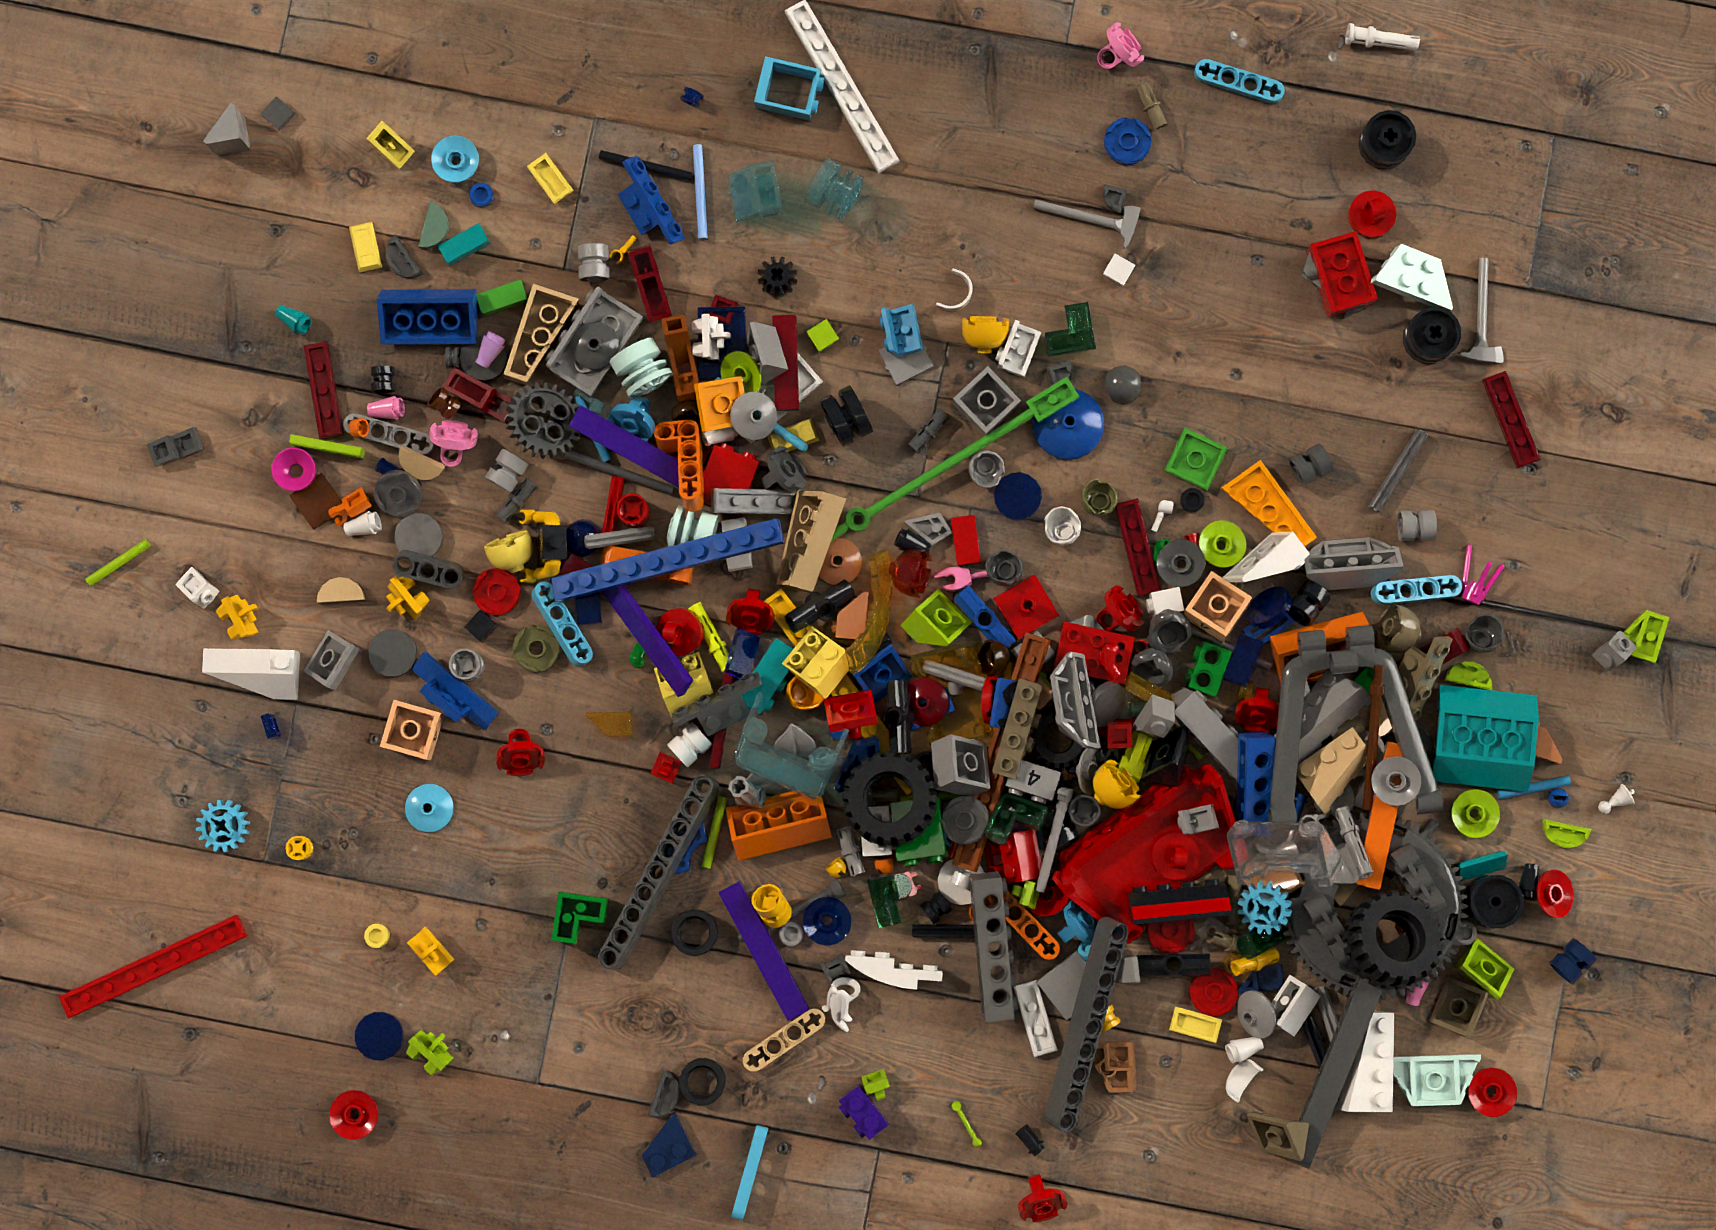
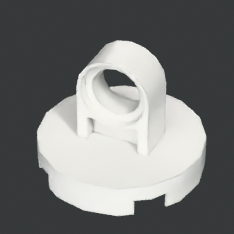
(955, 883)

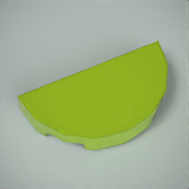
(1469, 674)
(1563, 834)

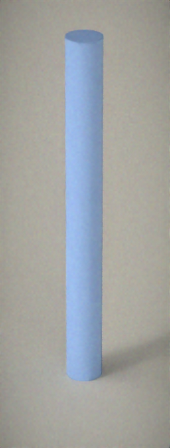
(700, 192)

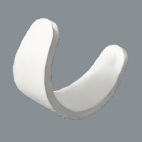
(966, 301)
(1240, 1078)

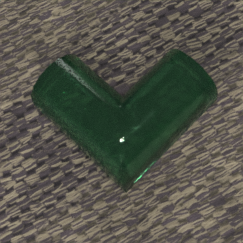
(1078, 336)
(1013, 810)
(884, 894)
(1254, 944)

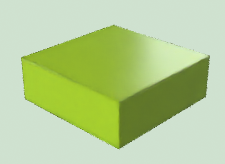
(822, 335)

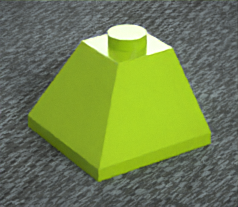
(936, 621)

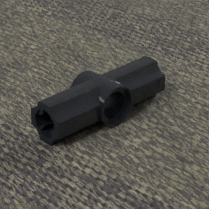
(819, 606)
(899, 716)
(1189, 965)

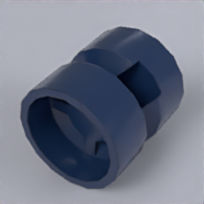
(1572, 961)

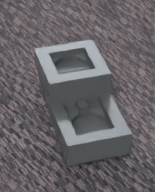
(175, 447)

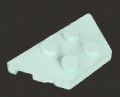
(1415, 277)
(1435, 1078)

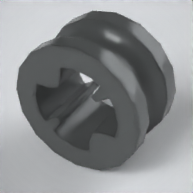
(452, 357)

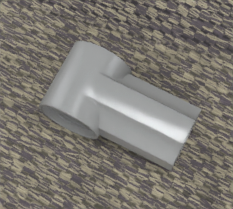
(747, 793)

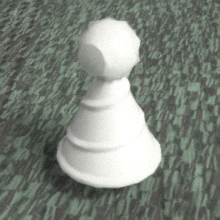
(1620, 798)

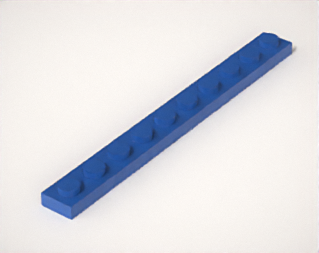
(668, 560)

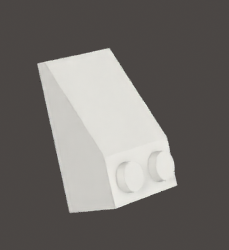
(1274, 555)

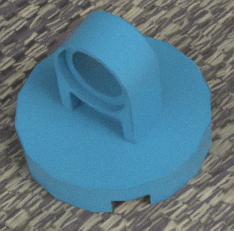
(634, 418)
(1078, 924)

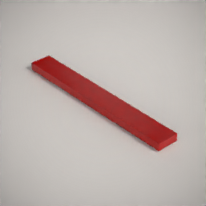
(153, 966)

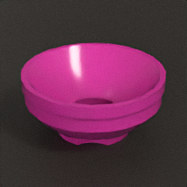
(285, 460)

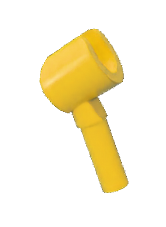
(623, 250)

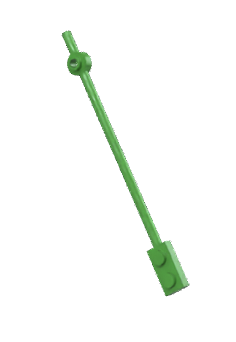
(1039, 406)

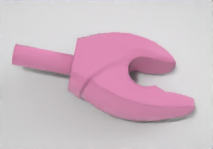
(962, 577)

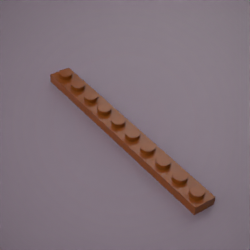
(1028, 668)

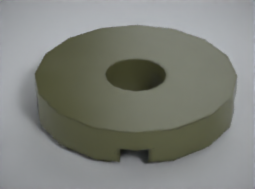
(526, 638)

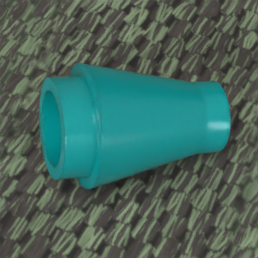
(294, 319)

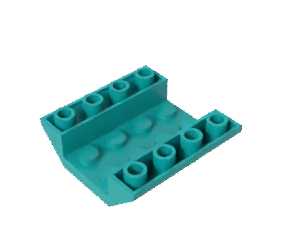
(1485, 738)

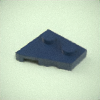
(858, 751)
(668, 1147)

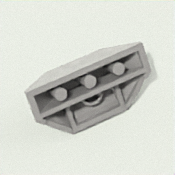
(1352, 563)
(1074, 701)

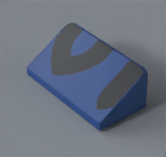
(1002, 702)

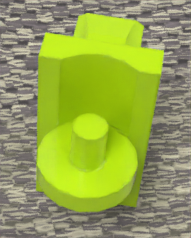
(432, 1049)

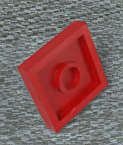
(1026, 607)
(851, 712)

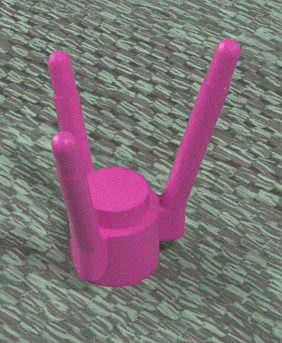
(1474, 591)

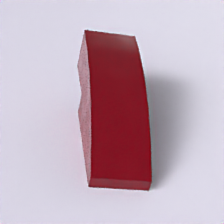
(649, 283)
(478, 394)

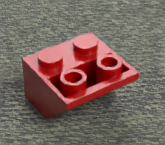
(1016, 859)

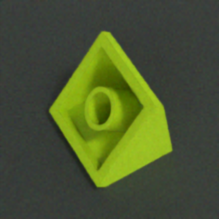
(1484, 969)

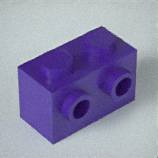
(863, 1111)

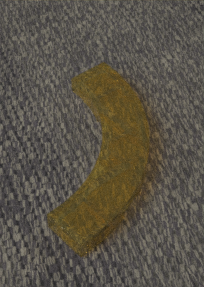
(867, 643)

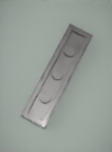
(752, 501)

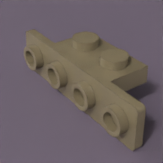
(1420, 671)
(1019, 729)

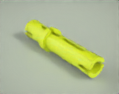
(714, 642)

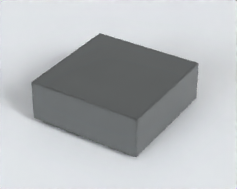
(277, 113)

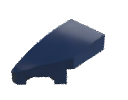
(1267, 978)

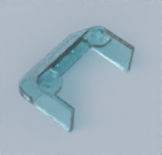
(781, 767)

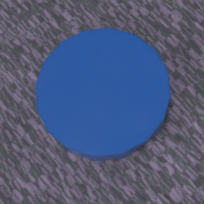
(1127, 141)

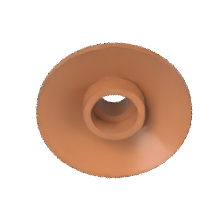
(847, 569)

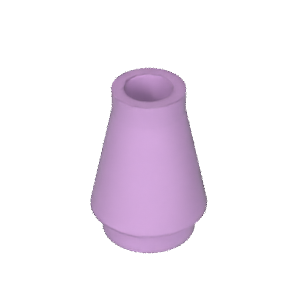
(490, 348)

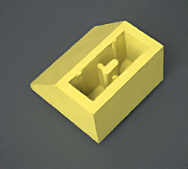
(818, 662)
(700, 686)

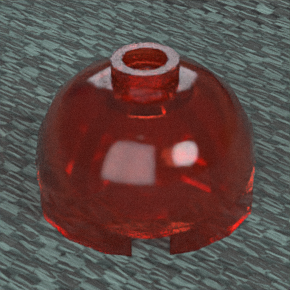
(911, 572)

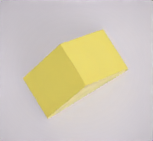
(390, 145)

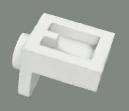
(197, 588)

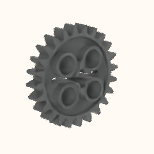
(539, 439)

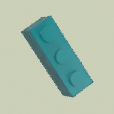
(772, 675)

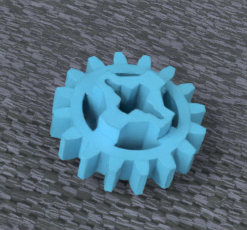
(228, 817)
(1256, 912)

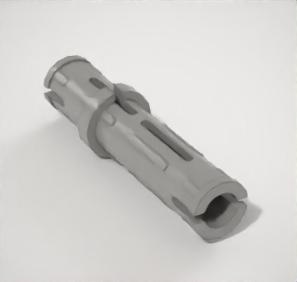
(1350, 833)

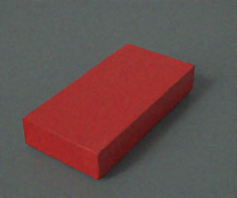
(965, 540)

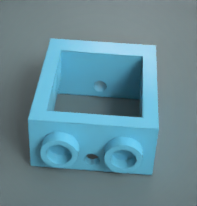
(771, 65)

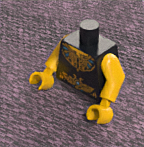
(550, 545)

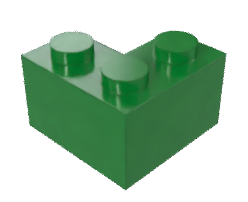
(570, 912)

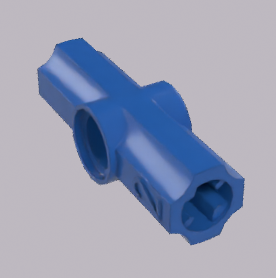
(973, 607)

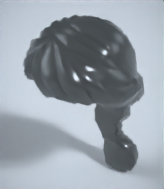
(1169, 631)
(1152, 666)

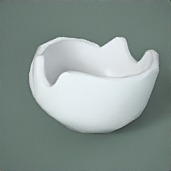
(1062, 526)

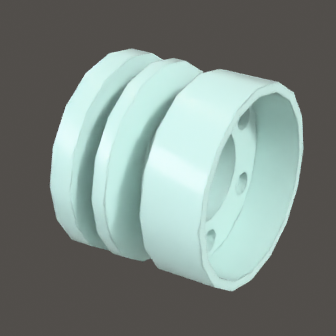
(643, 372)
(687, 528)

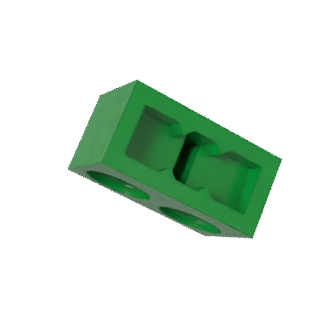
(1212, 671)

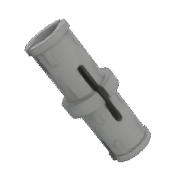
(850, 851)

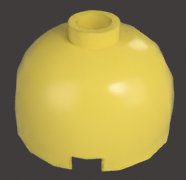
(510, 551)

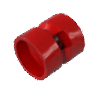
(633, 510)

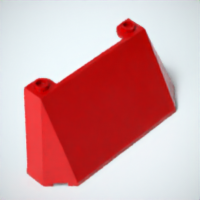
(1117, 853)

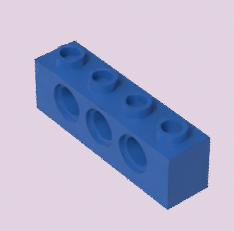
(1249, 747)

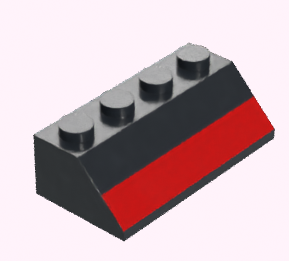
(1178, 903)

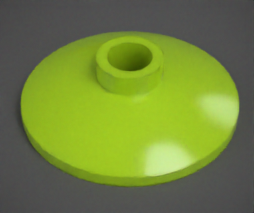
(743, 365)
(1232, 539)
(1487, 816)

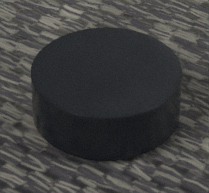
(1192, 500)

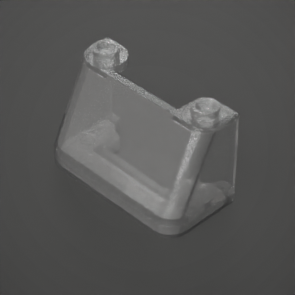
(1283, 847)

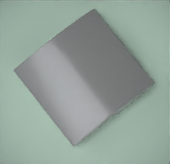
(1063, 983)

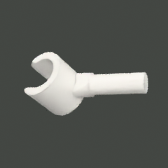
(1164, 507)

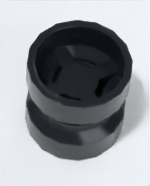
(382, 379)
(936, 907)

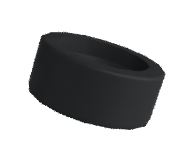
(676, 928)
(702, 1100)

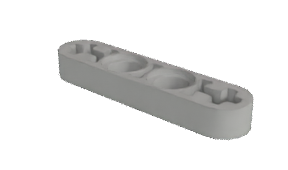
(390, 431)

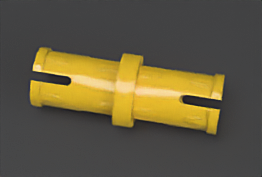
(1245, 965)

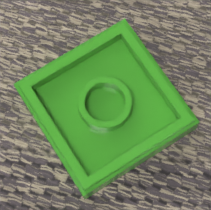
(1195, 459)

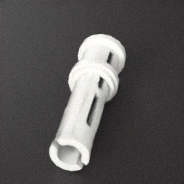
(1371, 36)

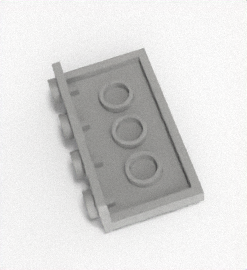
(598, 308)

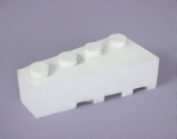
(1371, 1074)

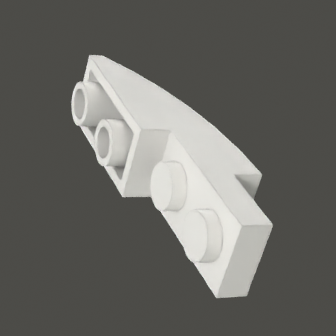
(882, 969)

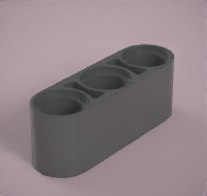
(440, 566)

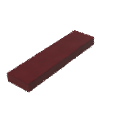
(787, 384)
(323, 390)
(1511, 419)
(1137, 547)
(719, 737)

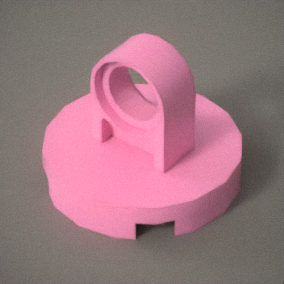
(1123, 46)
(453, 436)

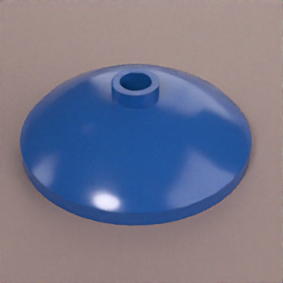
(1073, 440)

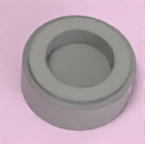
(1469, 933)
(791, 934)

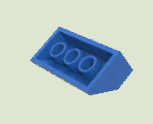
(428, 316)

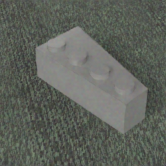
(1328, 707)
(1207, 728)

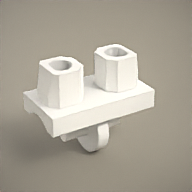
(712, 337)

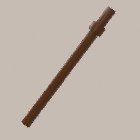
(1377, 691)

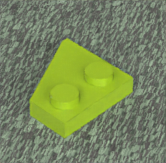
(1647, 634)

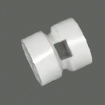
(689, 744)

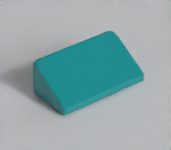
(464, 244)
(1482, 865)

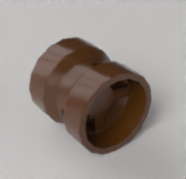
(444, 403)

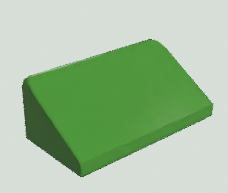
(502, 298)

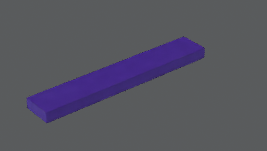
(626, 445)
(649, 639)
(764, 950)

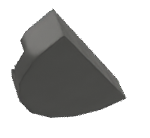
(400, 260)
(666, 1095)

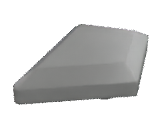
(930, 527)

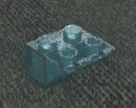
(755, 192)

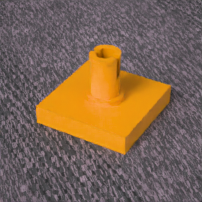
(715, 401)

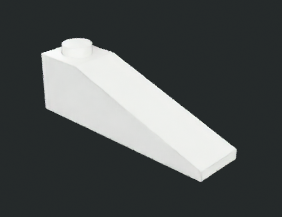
(258, 670)

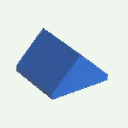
(882, 668)

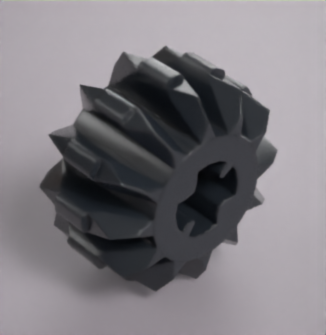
(768, 280)

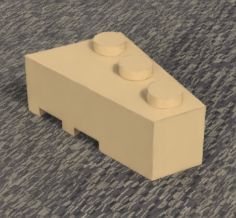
(1332, 768)

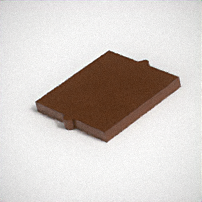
(316, 501)

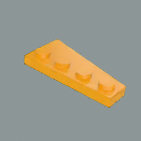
(1267, 502)

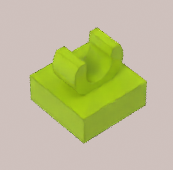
(1027, 895)
(876, 1083)

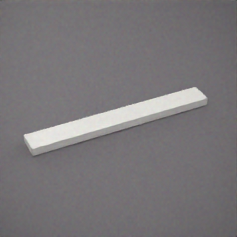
(842, 86)

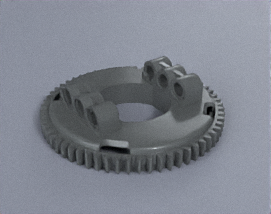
(1420, 871)

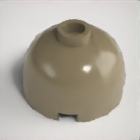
(1399, 629)

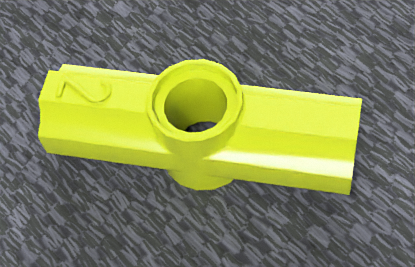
(1134, 757)

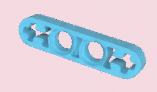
(1240, 77)
(1415, 587)
(565, 622)
(749, 1172)

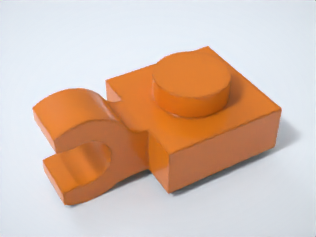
(351, 505)

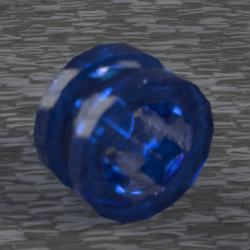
(691, 97)

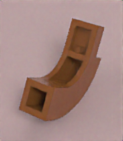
(681, 356)

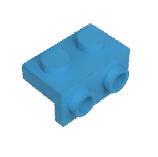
(901, 331)

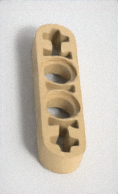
(785, 1041)

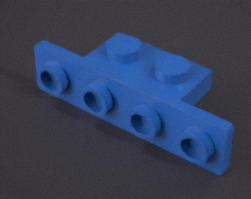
(646, 204)
(452, 694)

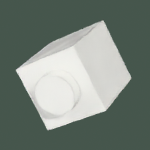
(1165, 600)

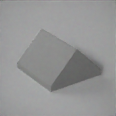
(229, 133)
(766, 350)
(331, 660)

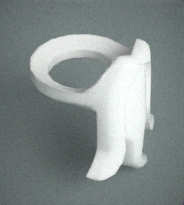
(839, 1001)

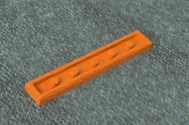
(1380, 830)

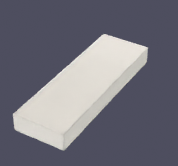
(1035, 1018)

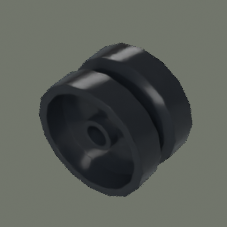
(1387, 139)
(1431, 321)
(843, 417)
(1508, 901)

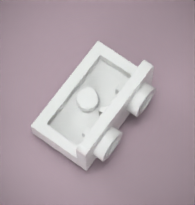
(1018, 349)

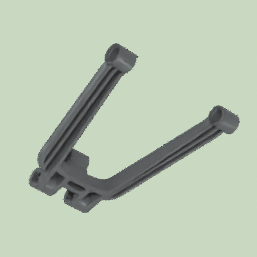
(1314, 658)

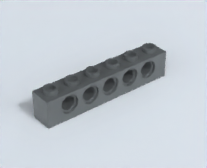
(980, 887)

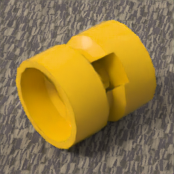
(771, 906)

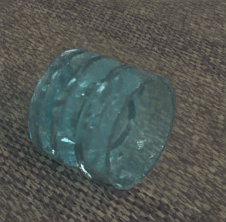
(834, 189)

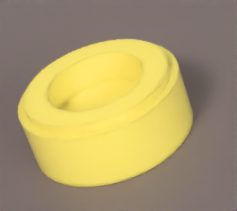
(376, 935)

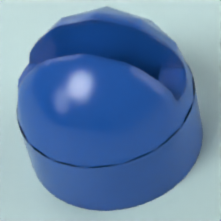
(1558, 803)

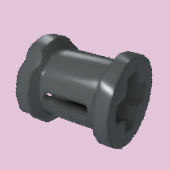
(835, 967)

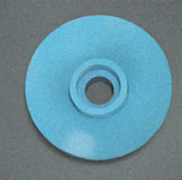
(451, 148)
(441, 808)

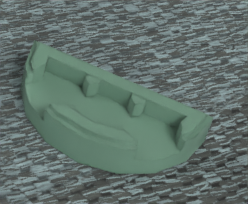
(435, 227)

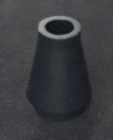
(909, 540)
(1529, 881)

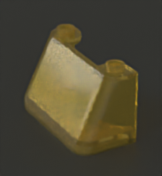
(968, 718)

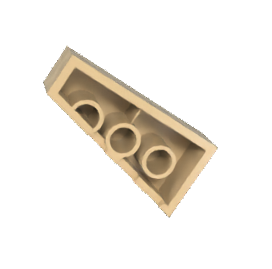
(539, 327)
(809, 538)

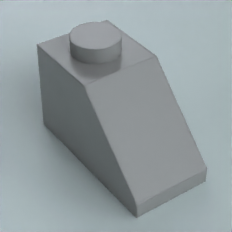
(1156, 717)
(1128, 970)

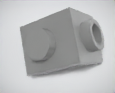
(1614, 651)
(1197, 819)

